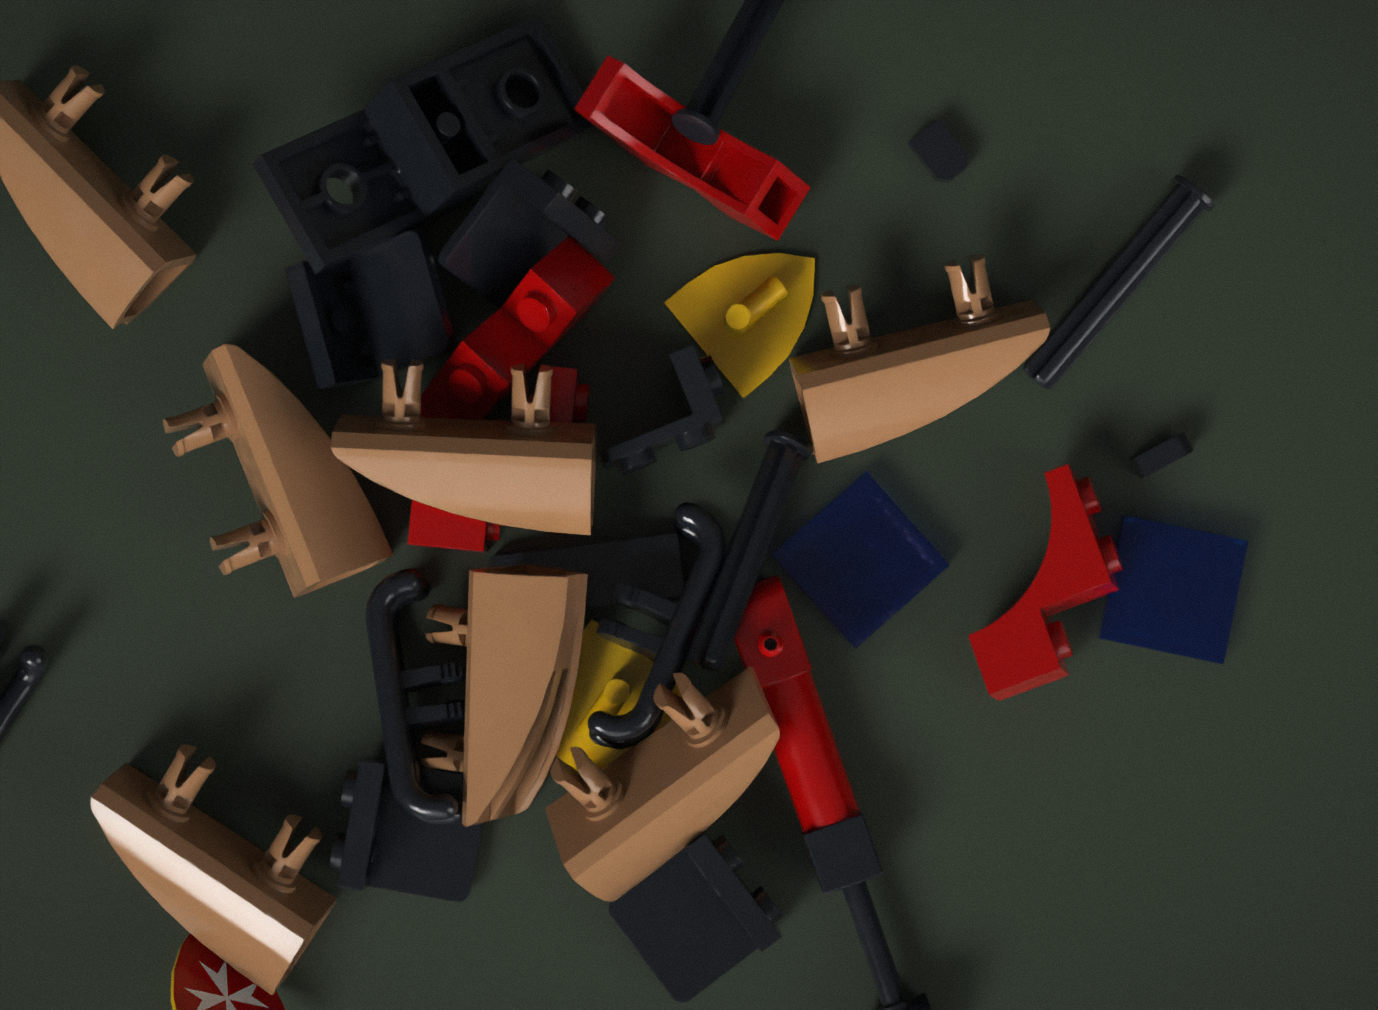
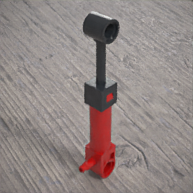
(817, 778)

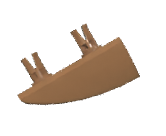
(80, 210)
(906, 379)
(487, 470)
(306, 497)
(519, 682)
(663, 791)
(208, 878)

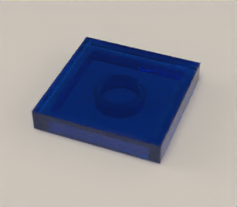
(860, 560)
(1174, 590)

